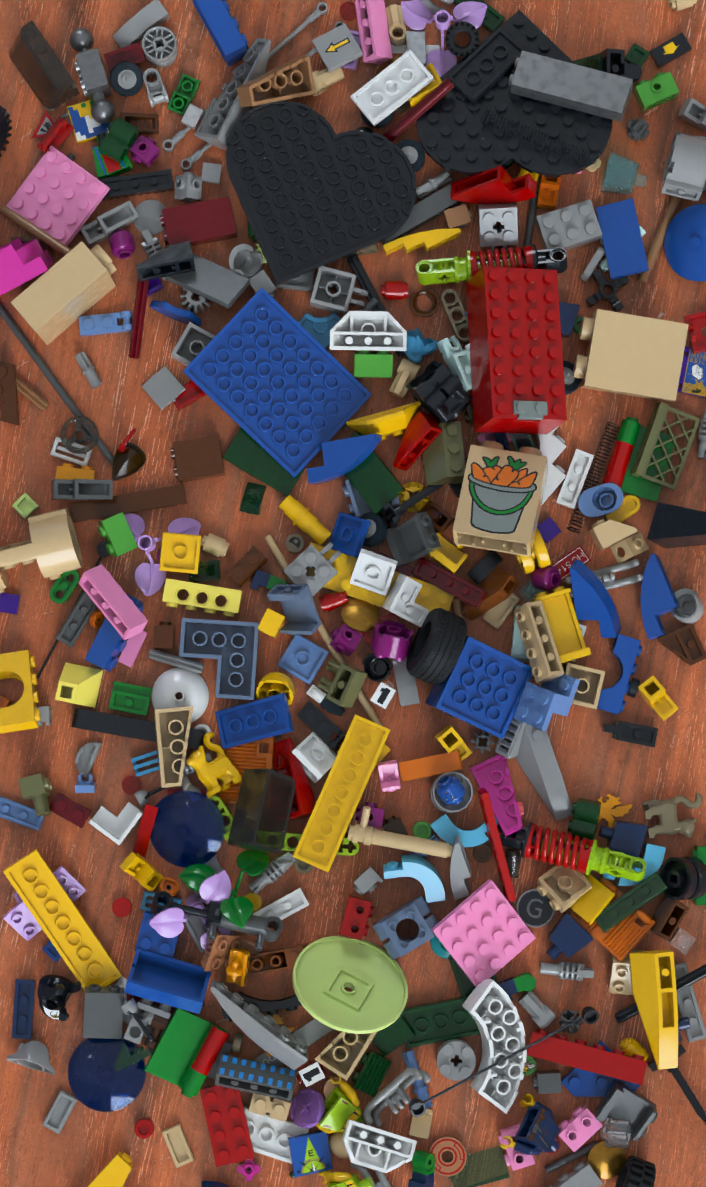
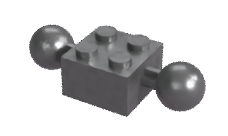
(91, 69)

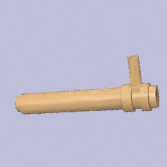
(369, 835)

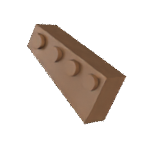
(281, 83)

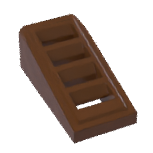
(146, 117)

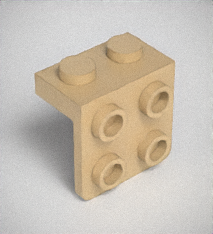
(621, 976)

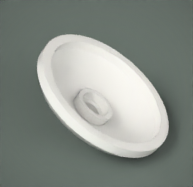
(187, 682)

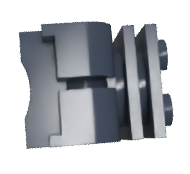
(398, 945)

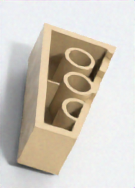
(172, 737)
(345, 1052)

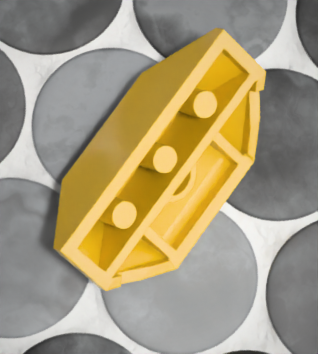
(386, 422)

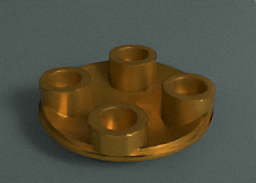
(359, 615)
(606, 1160)

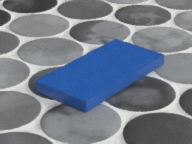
(622, 239)
(254, 721)

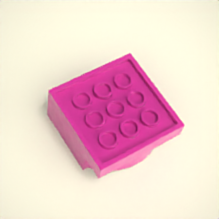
(22, 263)

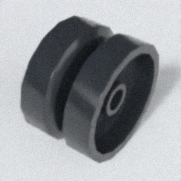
(684, 878)

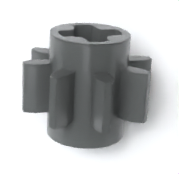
(637, 129)
(488, 742)
(569, 1016)

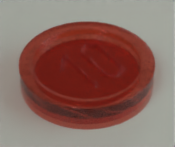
(348, 11)
(131, 784)

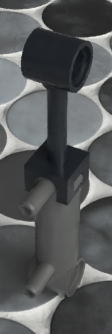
(255, 925)

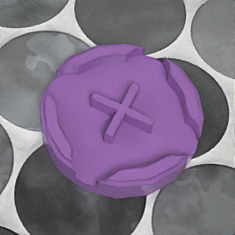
(307, 1108)

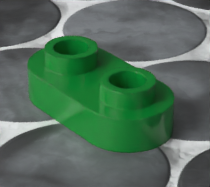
(65, 586)

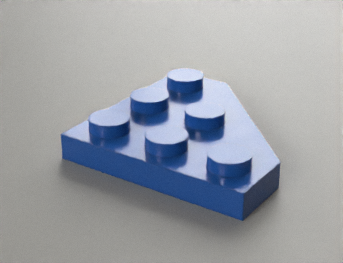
(590, 1084)

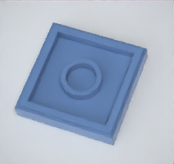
(303, 658)

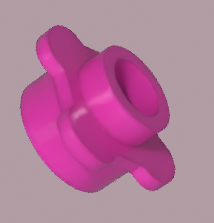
(248, 1174)

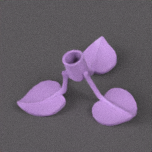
(417, 15)
(148, 575)
(213, 889)

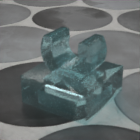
(528, 591)

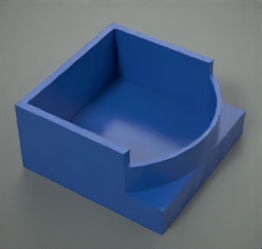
(482, 688)

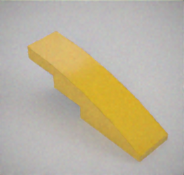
(428, 239)

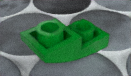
(184, 94)

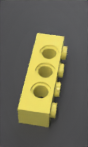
(173, 587)

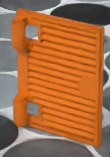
(247, 757)
(623, 936)

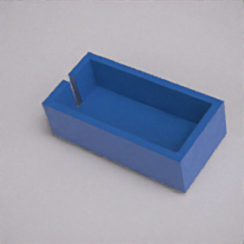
(223, 29)
(167, 981)

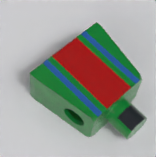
(106, 167)

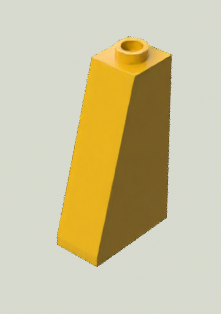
(114, 1173)

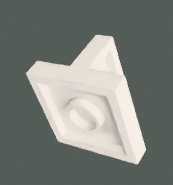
(373, 572)
(315, 756)

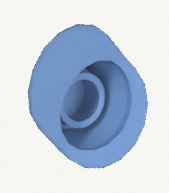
(600, 500)

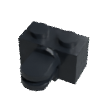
(614, 63)

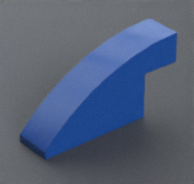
(342, 457)
(656, 597)
(593, 600)

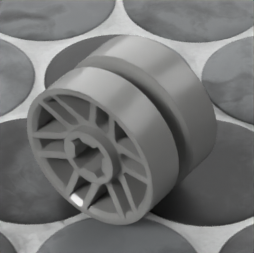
(152, 46)

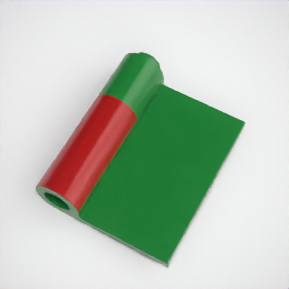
(624, 456)
(187, 1051)

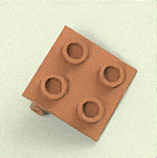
(217, 958)

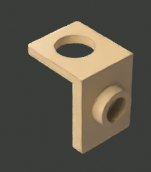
(632, 546)
(421, 1125)

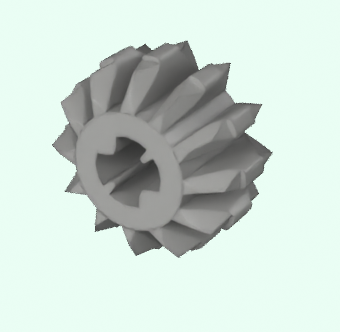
(188, 297)

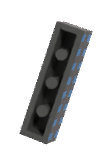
(255, 1077)

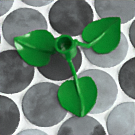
(234, 908)

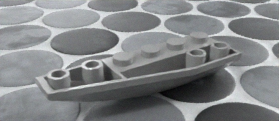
(262, 1028)

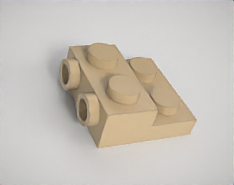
(563, 887)

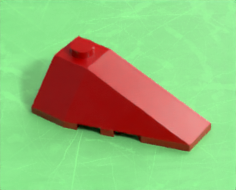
(288, 764)

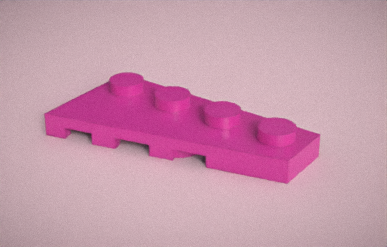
(496, 779)

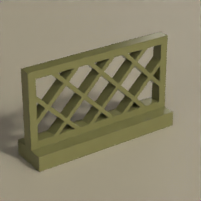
(650, 439)

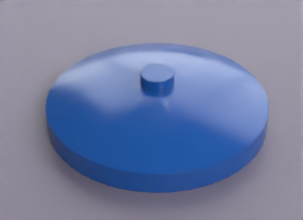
(687, 243)

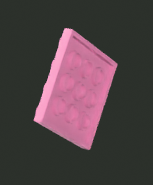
(58, 196)
(483, 933)

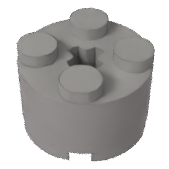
(463, 1067)

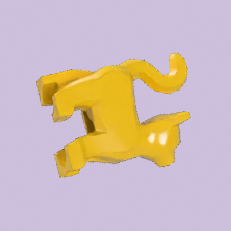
(218, 768)

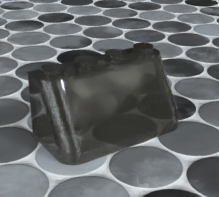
(42, 68)
(262, 810)

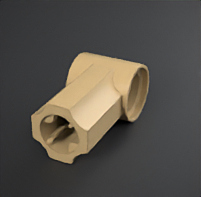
(396, 24)
(324, 79)
(405, 373)

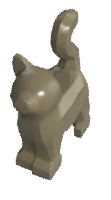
(667, 814)

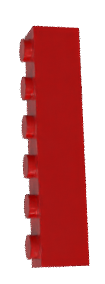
(588, 1058)

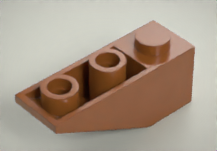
(498, 587)
(275, 959)

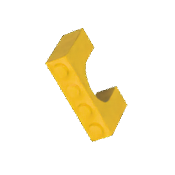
(24, 713)

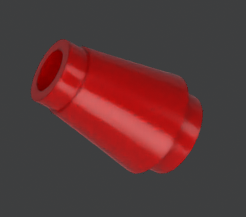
(333, 600)

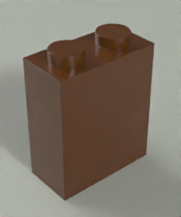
(198, 459)

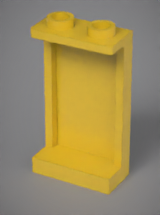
(563, 624)

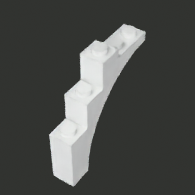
(551, 447)

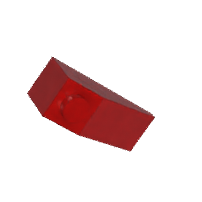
(417, 438)

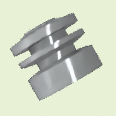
(450, 808)

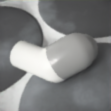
(187, 785)

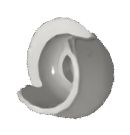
(245, 260)
(690, 605)

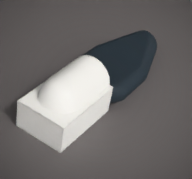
(326, 704)

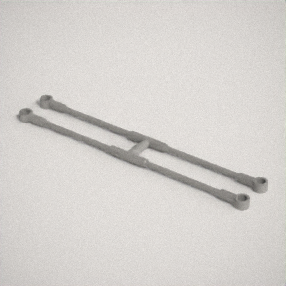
(175, 139)

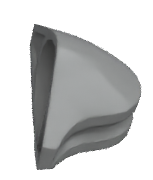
(34, 1056)

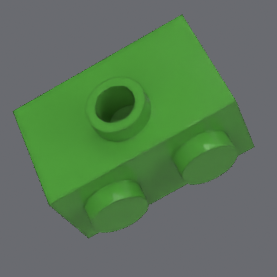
(655, 91)
(372, 364)
(117, 535)

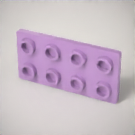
(22, 919)

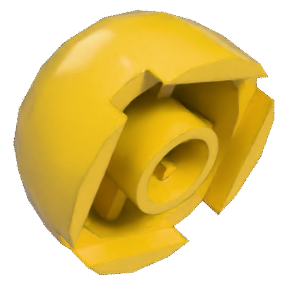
(274, 684)

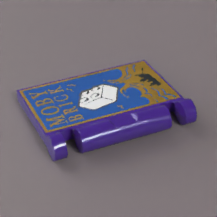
(693, 374)

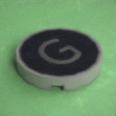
(534, 908)

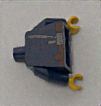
(536, 1131)

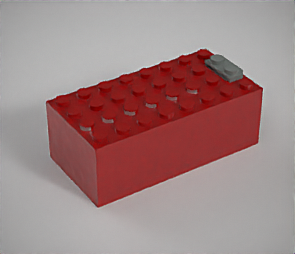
(515, 350)

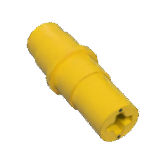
(304, 520)

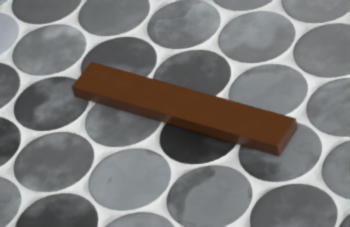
(129, 503)

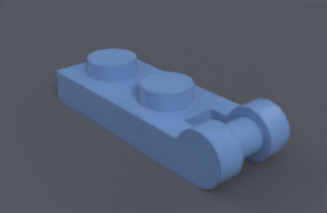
(105, 323)

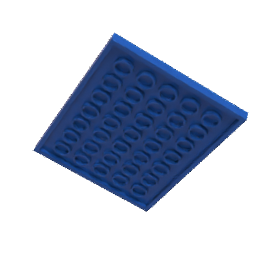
(277, 382)

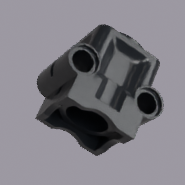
(439, 392)

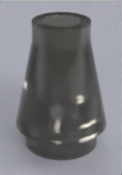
(513, 861)

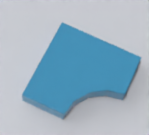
(320, 327)

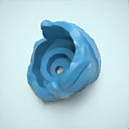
(418, 347)

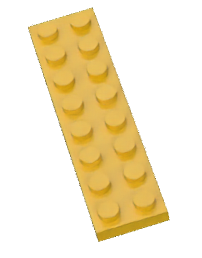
(428, 596)
(341, 793)
(61, 921)

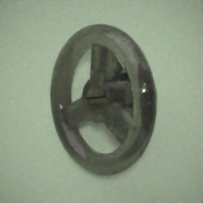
(86, 438)

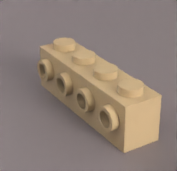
(538, 642)

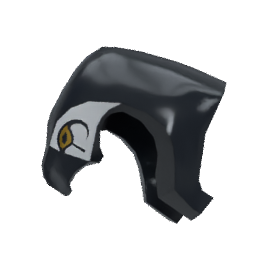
(53, 995)

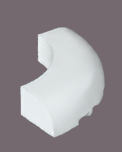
(500, 1037)

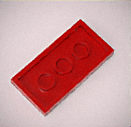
(227, 1125)

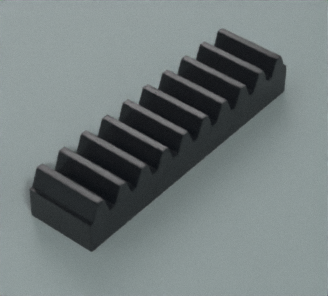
(138, 184)

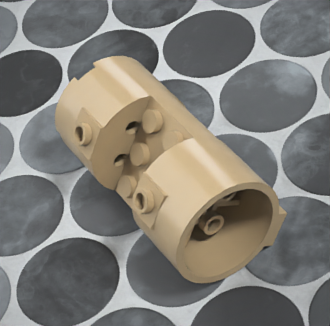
(51, 544)

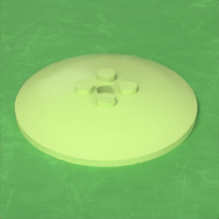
(341, 962)

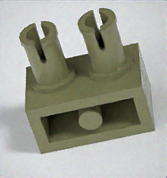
(346, 684)
(37, 788)

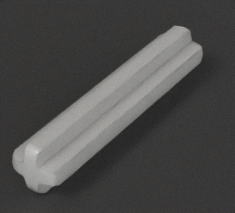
(176, 661)

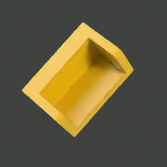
(448, 555)
(271, 623)

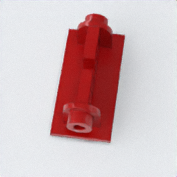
(55, 135)

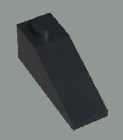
(168, 262)

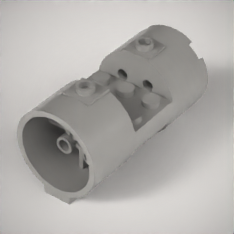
(685, 167)

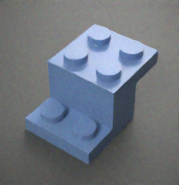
(543, 700)

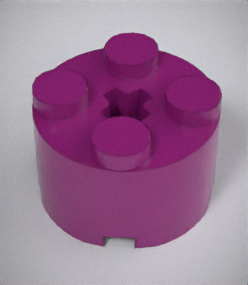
(391, 640)

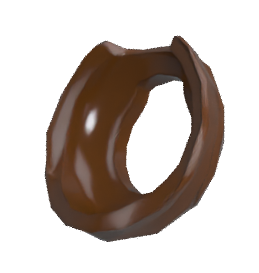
(432, 295)

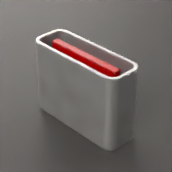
(192, 116)

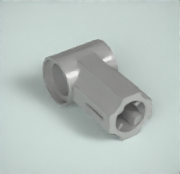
(540, 1013)

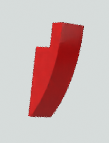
(493, 187)

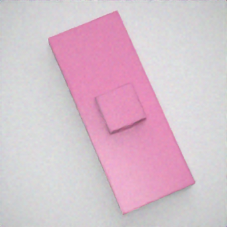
(132, 649)

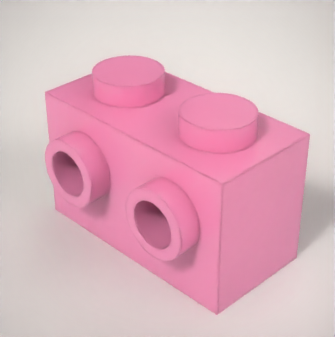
(579, 1127)
(513, 1158)

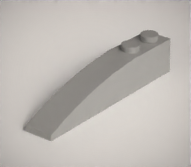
(226, 111)
(541, 768)

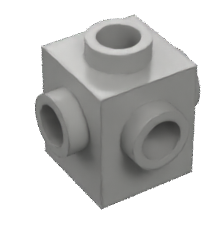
(188, 187)

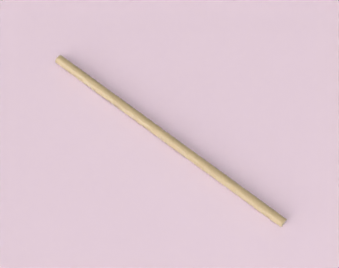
(323, 632)

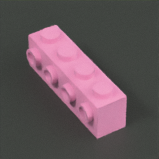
(373, 31)
(113, 602)

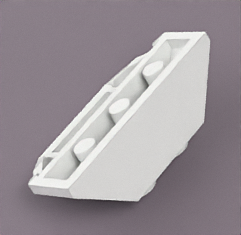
(368, 332)
(376, 1147)

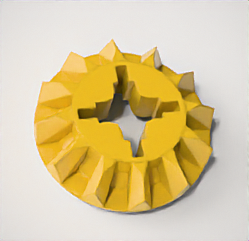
(412, 487)

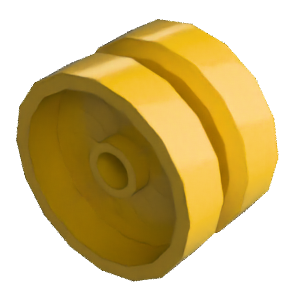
(539, 555)

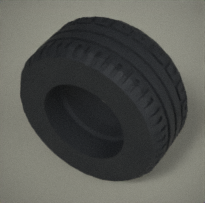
(436, 646)

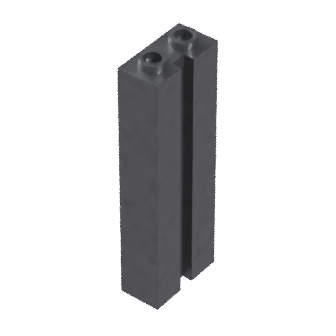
(570, 85)

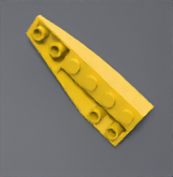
(656, 1000)

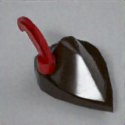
(127, 459)

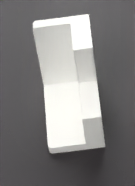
(402, 598)
(117, 827)

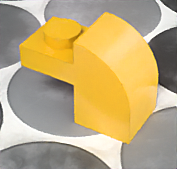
(656, 698)
(452, 741)
(142, 871)

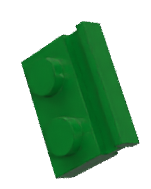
(130, 698)

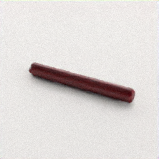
(416, 112)
(138, 319)

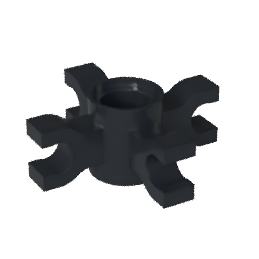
(614, 286)

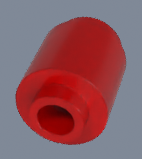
(394, 290)

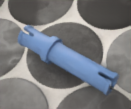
(420, 1087)

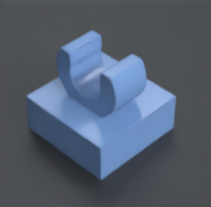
(85, 786)

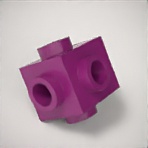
(144, 151)
(345, 639)
(378, 813)

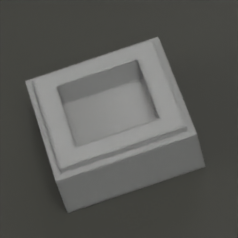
(211, 173)

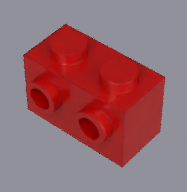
(356, 917)

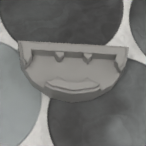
(86, 757)

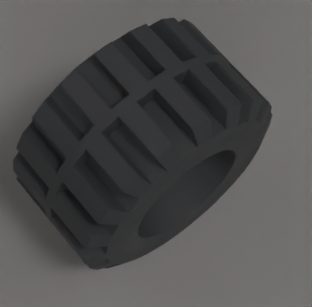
(636, 1173)

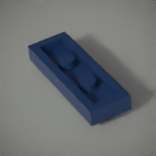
(23, 1008)

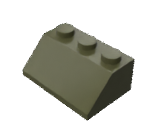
(445, 456)

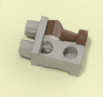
(150, 1016)

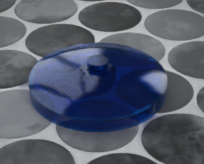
(187, 828)
(94, 1079)

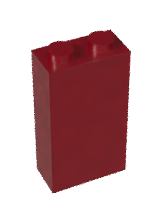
(199, 222)

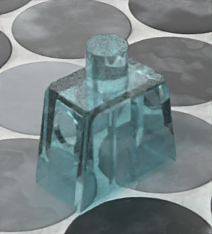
(621, 175)

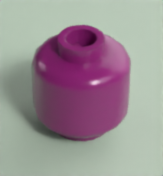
(122, 244)
(546, 578)

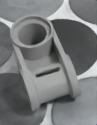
(155, 90)

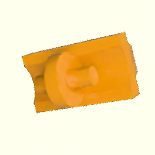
(238, 966)

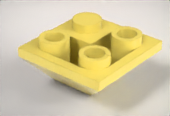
(79, 685)

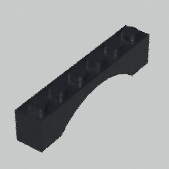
(268, 1006)

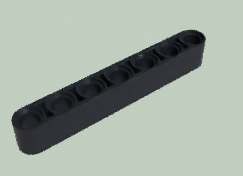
(125, 726)

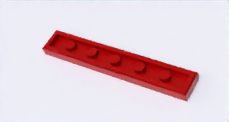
(496, 844)

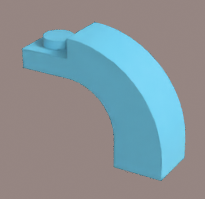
(447, 831)
(652, 855)
(421, 870)

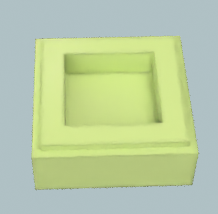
(25, 506)

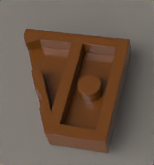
(684, 644)

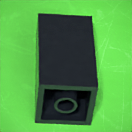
(677, 526)

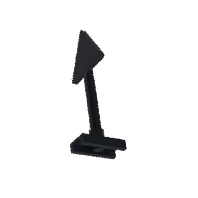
(393, 513)
(684, 1086)

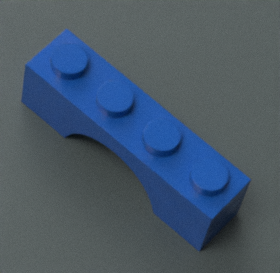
(625, 651)

